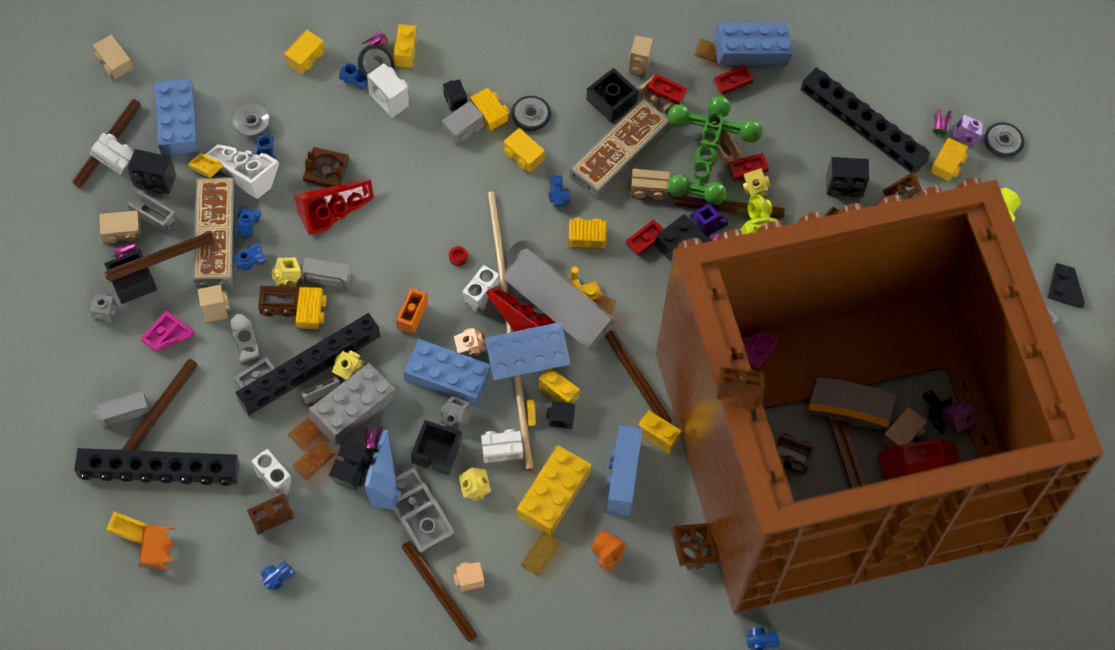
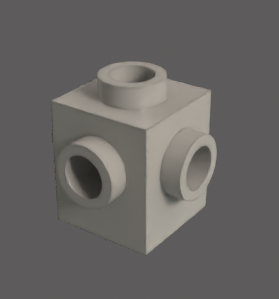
(103, 308)
(455, 413)

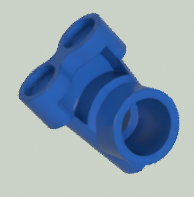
(350, 74)
(262, 140)
(558, 195)
(247, 220)
(249, 257)
(274, 577)
(760, 640)

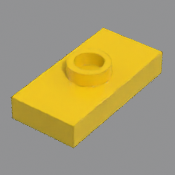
(205, 165)
(126, 527)

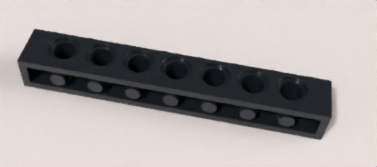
(867, 129)
(307, 364)
(87, 458)

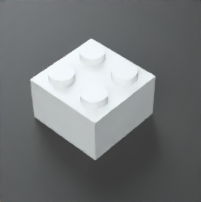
(388, 90)

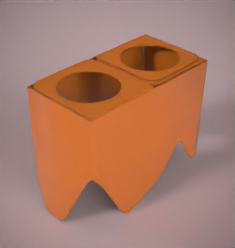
(155, 547)

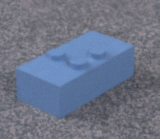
(624, 468)

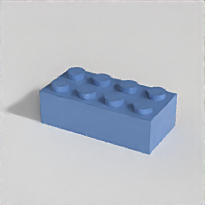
(752, 44)
(176, 117)
(527, 351)
(447, 372)

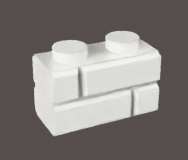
(112, 153)
(502, 446)

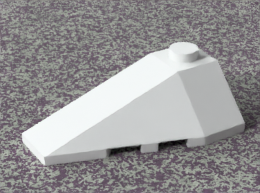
(250, 171)

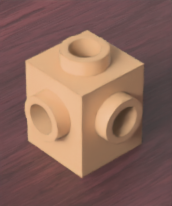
(470, 342)

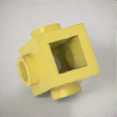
(753, 178)
(286, 272)
(347, 364)
(474, 484)

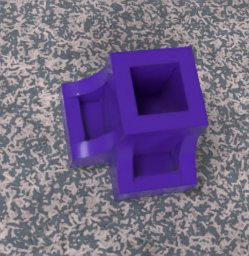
(708, 219)

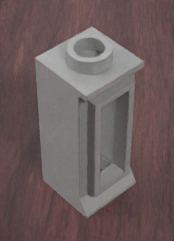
(146, 201)
(325, 273)
(122, 409)

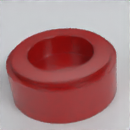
(458, 256)

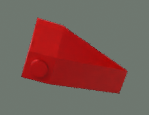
(325, 206)
(517, 315)

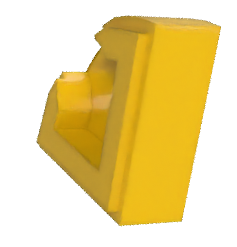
(531, 414)

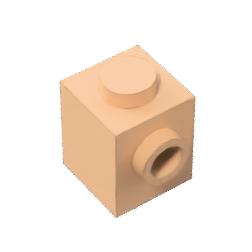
(469, 576)

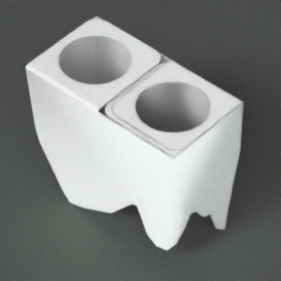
(480, 300)
(238, 324)
(280, 487)

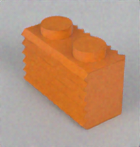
(412, 311)

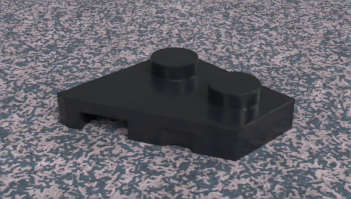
(1065, 286)

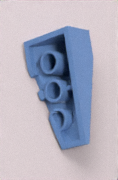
(381, 477)

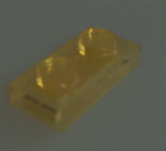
(540, 553)

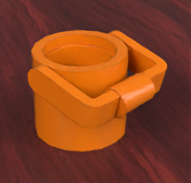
(609, 549)

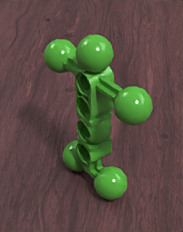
(718, 107)

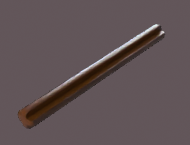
(115, 130)
(728, 206)
(159, 256)
(636, 375)
(161, 405)
(439, 591)

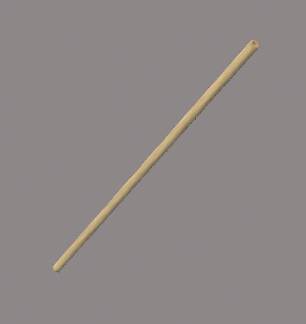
(504, 286)

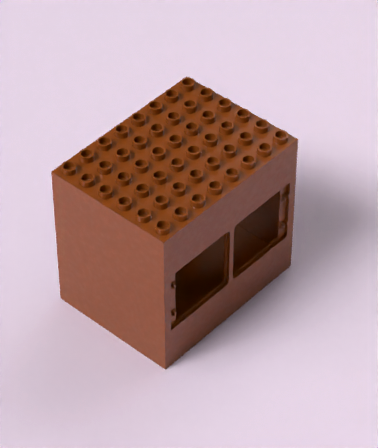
(869, 304)

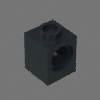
(454, 94)
(561, 414)

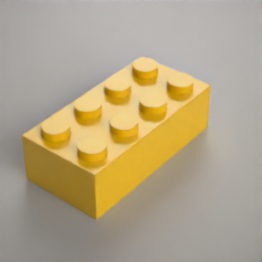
(553, 490)

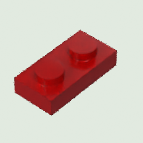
(733, 80)
(667, 89)
(748, 164)
(644, 238)

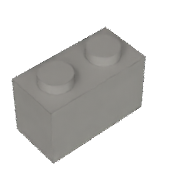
(462, 123)

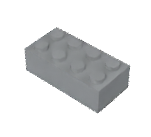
(352, 404)

